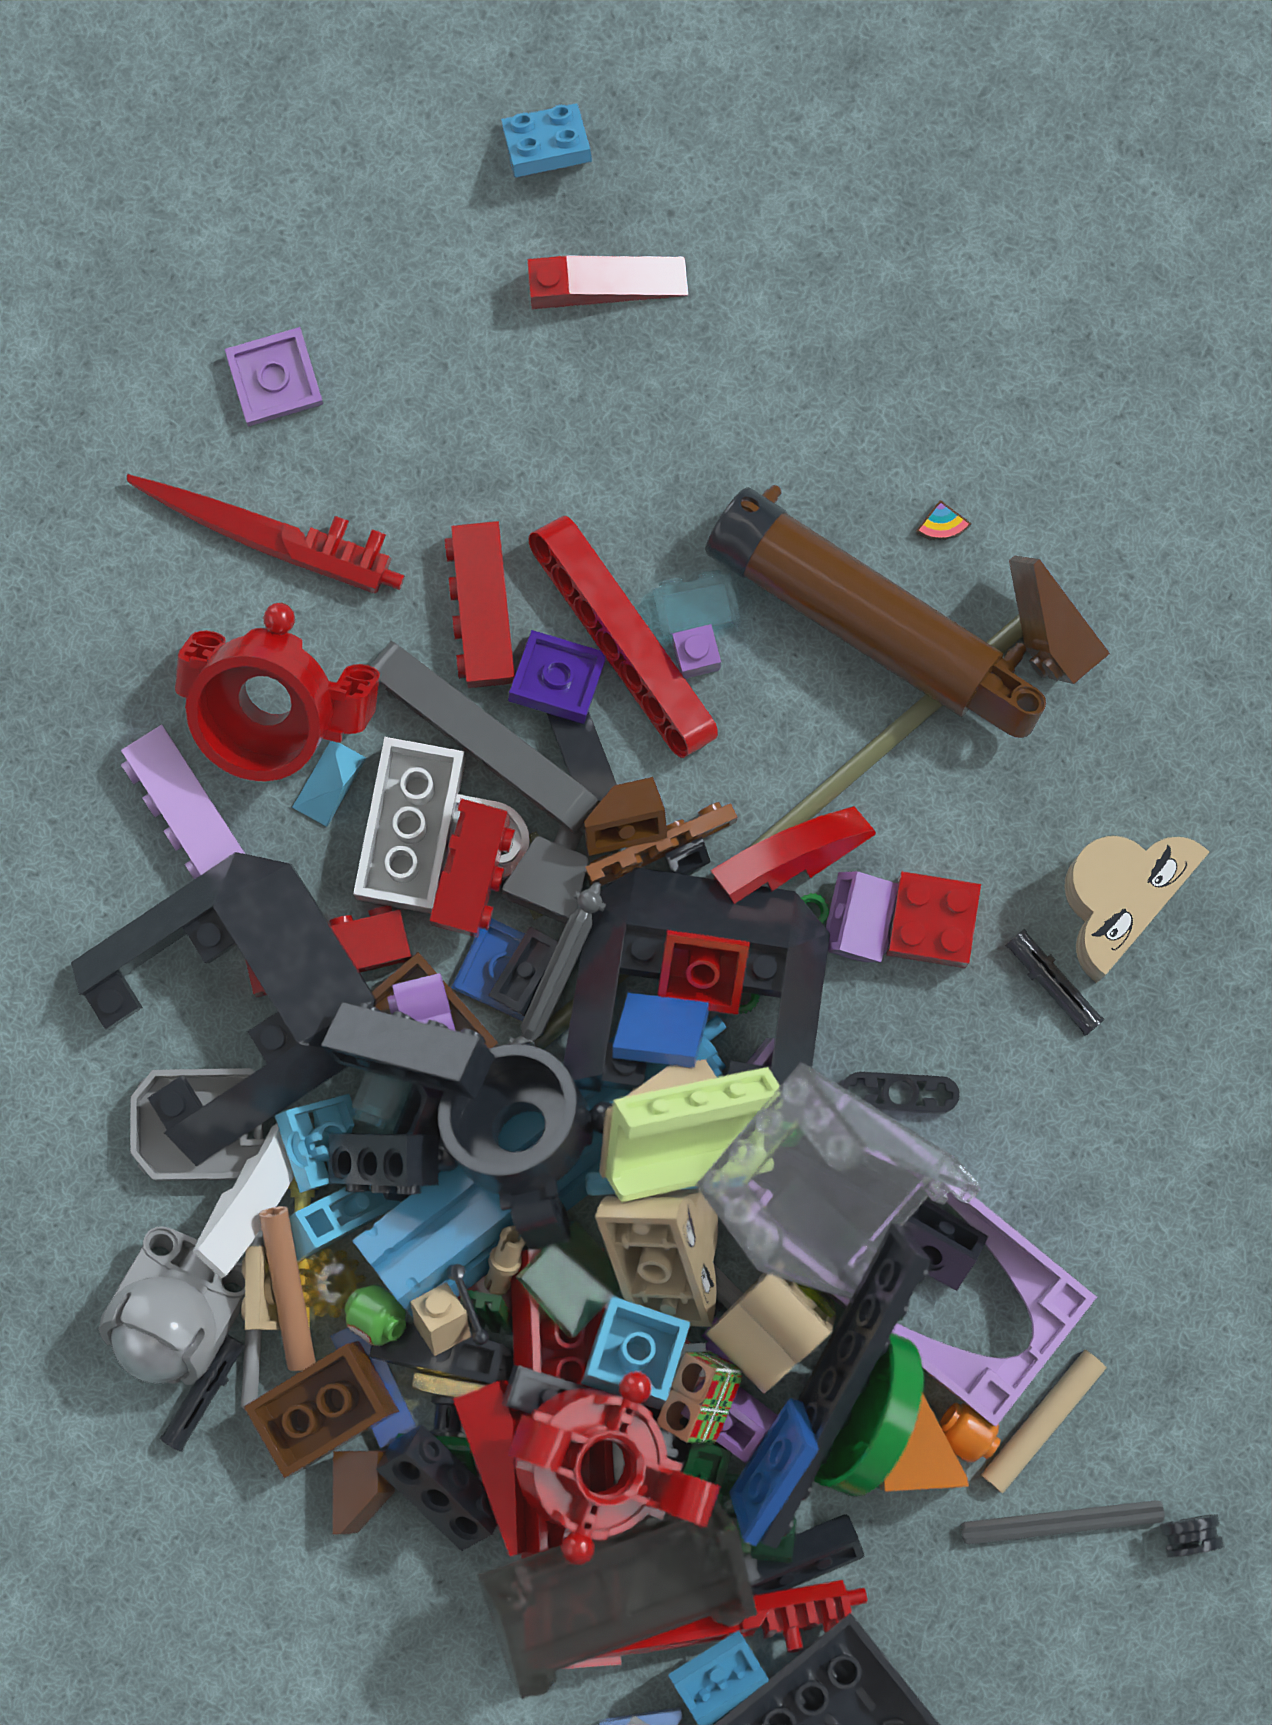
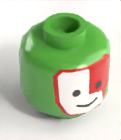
(375, 1315)

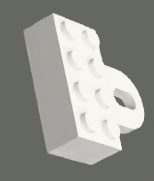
(413, 823)

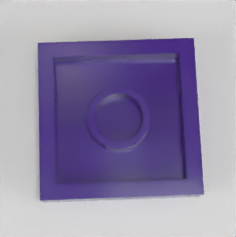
(557, 677)

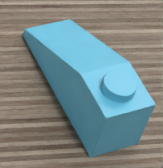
(335, 1218)

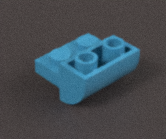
(719, 1679)

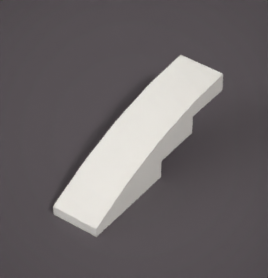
(236, 1215)

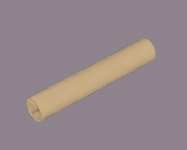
(1043, 1421)

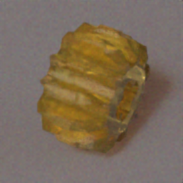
(316, 1279)

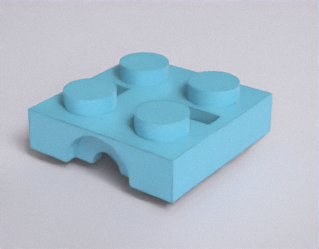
(309, 1147)

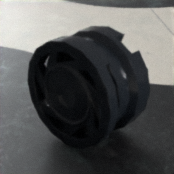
(1192, 1530)

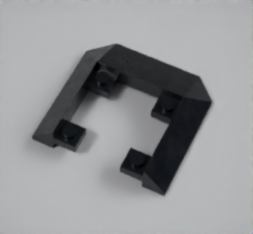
(629, 938)
(295, 958)

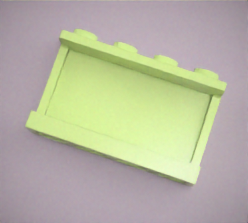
(677, 1133)

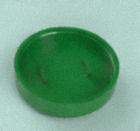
(878, 1423)

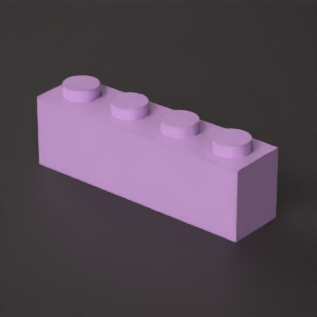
(181, 801)

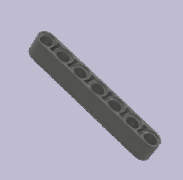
(484, 738)

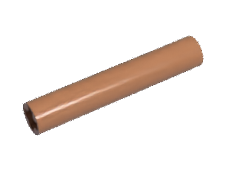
(287, 1288)

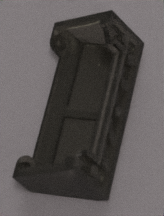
(628, 1591)

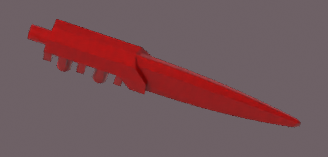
(316, 552)
(776, 1613)

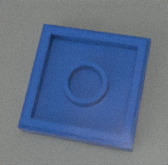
(486, 963)
(660, 1030)

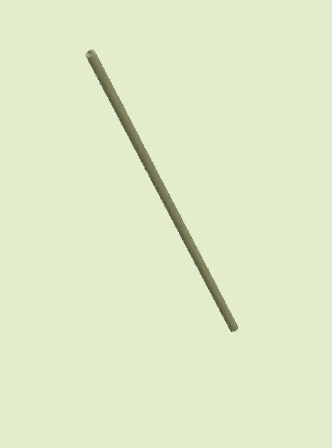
(828, 790)

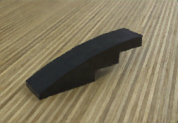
(583, 754)

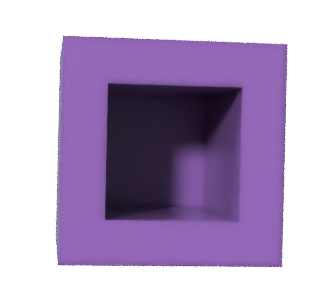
(696, 651)

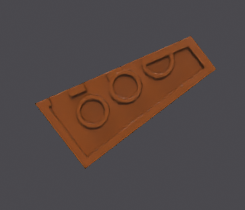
(612, 867)

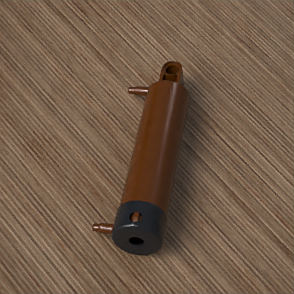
(873, 613)

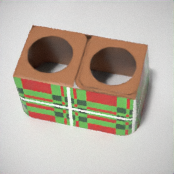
(717, 1395)

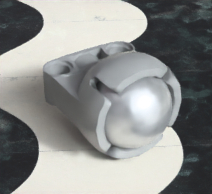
(170, 1311)

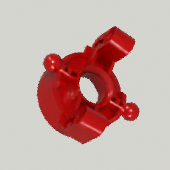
(252, 741)
(550, 1458)

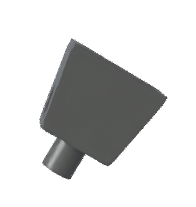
(549, 876)

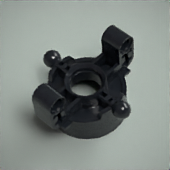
(526, 1181)

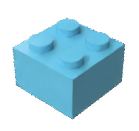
(636, 1340)

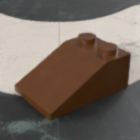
(1051, 625)

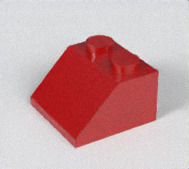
(704, 970)

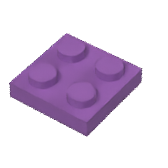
(273, 376)

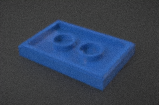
(773, 1471)

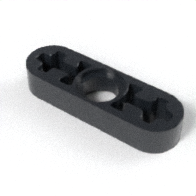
(930, 1104)

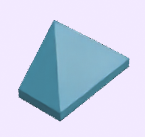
(329, 782)

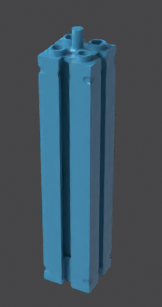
(463, 1221)

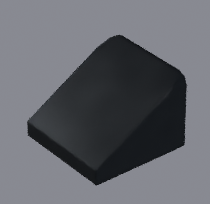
(688, 857)

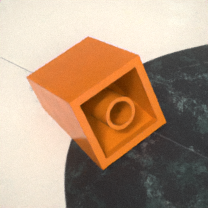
(927, 1459)

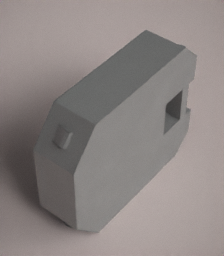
(159, 1155)

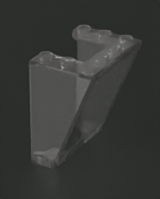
(823, 1181)

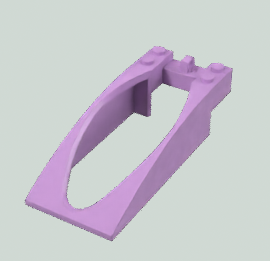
(1048, 1291)

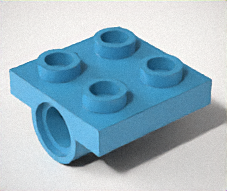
(546, 140)

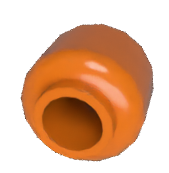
(969, 1433)

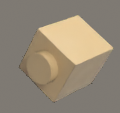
(440, 1319)

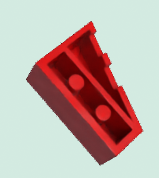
(472, 869)

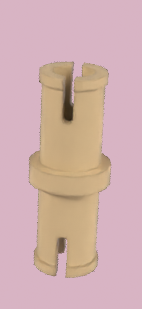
(504, 1261)

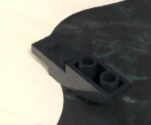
(464, 1361)

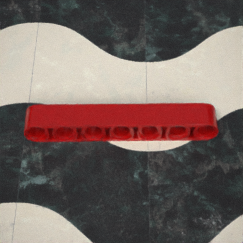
(623, 636)

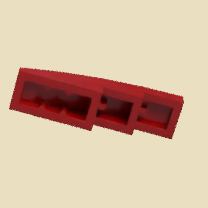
(804, 847)

